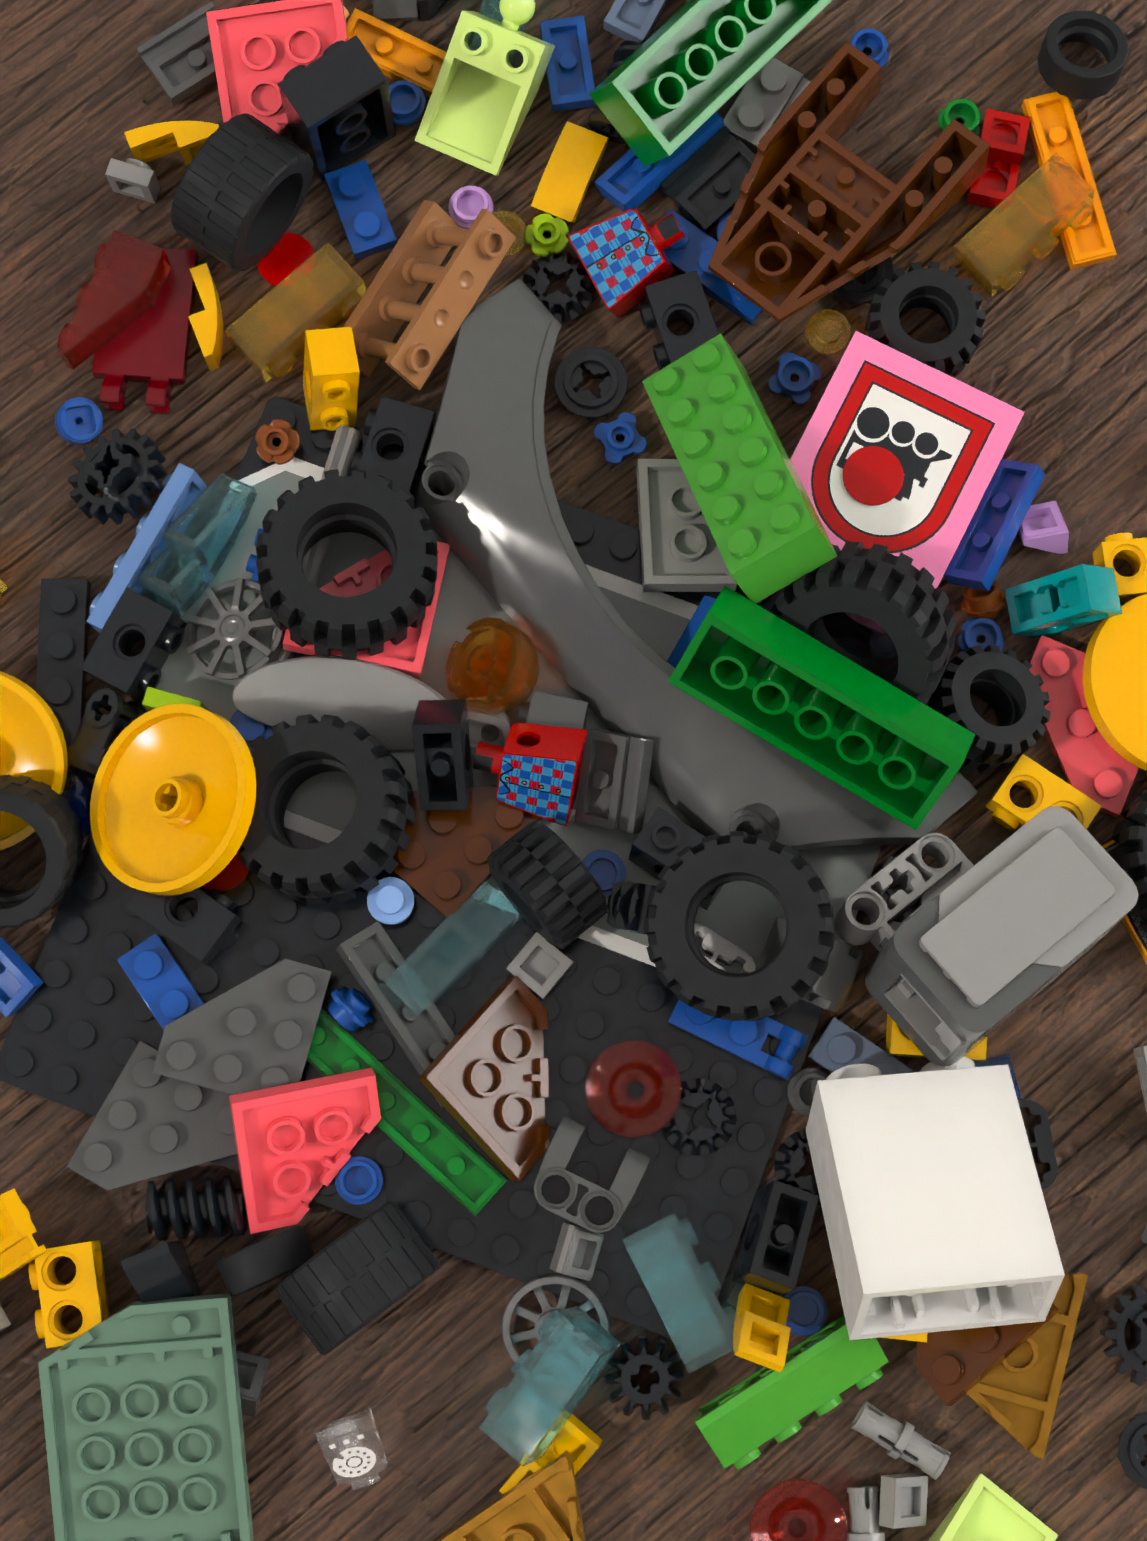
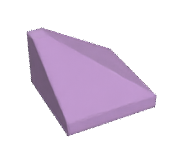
(1045, 528)

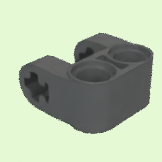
(582, 1190)

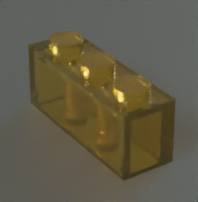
(1025, 225)
(308, 299)

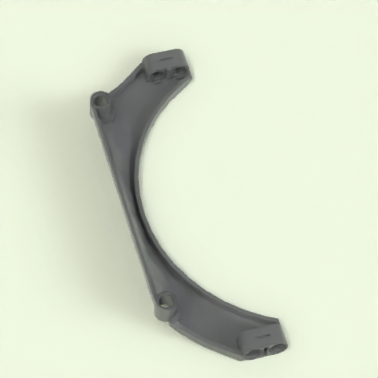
(513, 539)

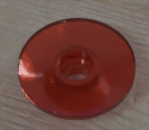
(613, 1074)
(801, 1500)

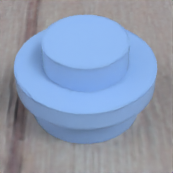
(391, 901)

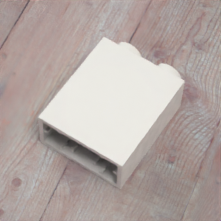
(931, 1200)

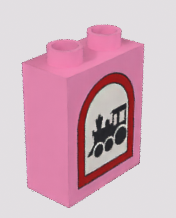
(938, 430)

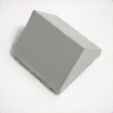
(576, 1252)

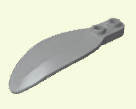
(354, 691)

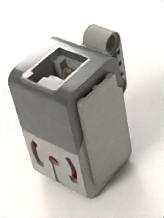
(983, 930)

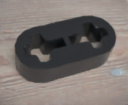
(1041, 1142)

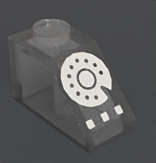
(353, 1449)

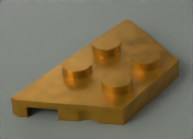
(1027, 1383)
(534, 1510)

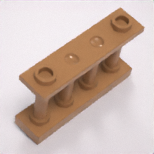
(403, 279)

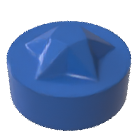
(78, 421)

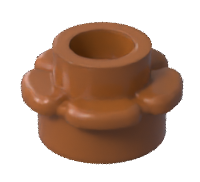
(289, 442)
(983, 603)

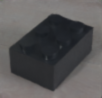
(338, 106)

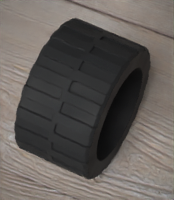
(241, 192)
(62, 843)
(357, 1277)

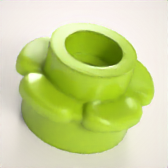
(541, 245)

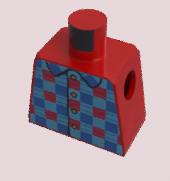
(626, 256)
(536, 769)

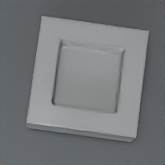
(133, 179)
(540, 966)
(903, 1500)

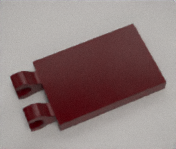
(153, 345)

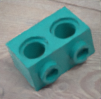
(1063, 601)

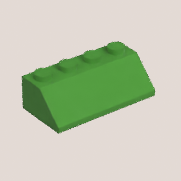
(774, 1402)

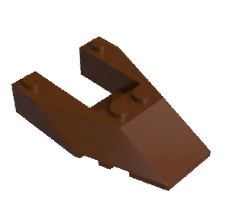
(818, 211)

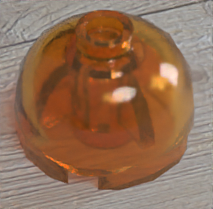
(492, 667)

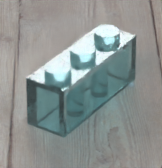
(682, 1290)
(548, 1384)

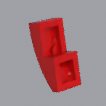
(1007, 143)

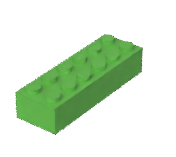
(738, 470)

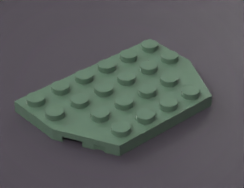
(148, 1426)

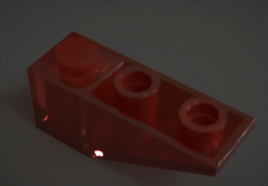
(120, 292)

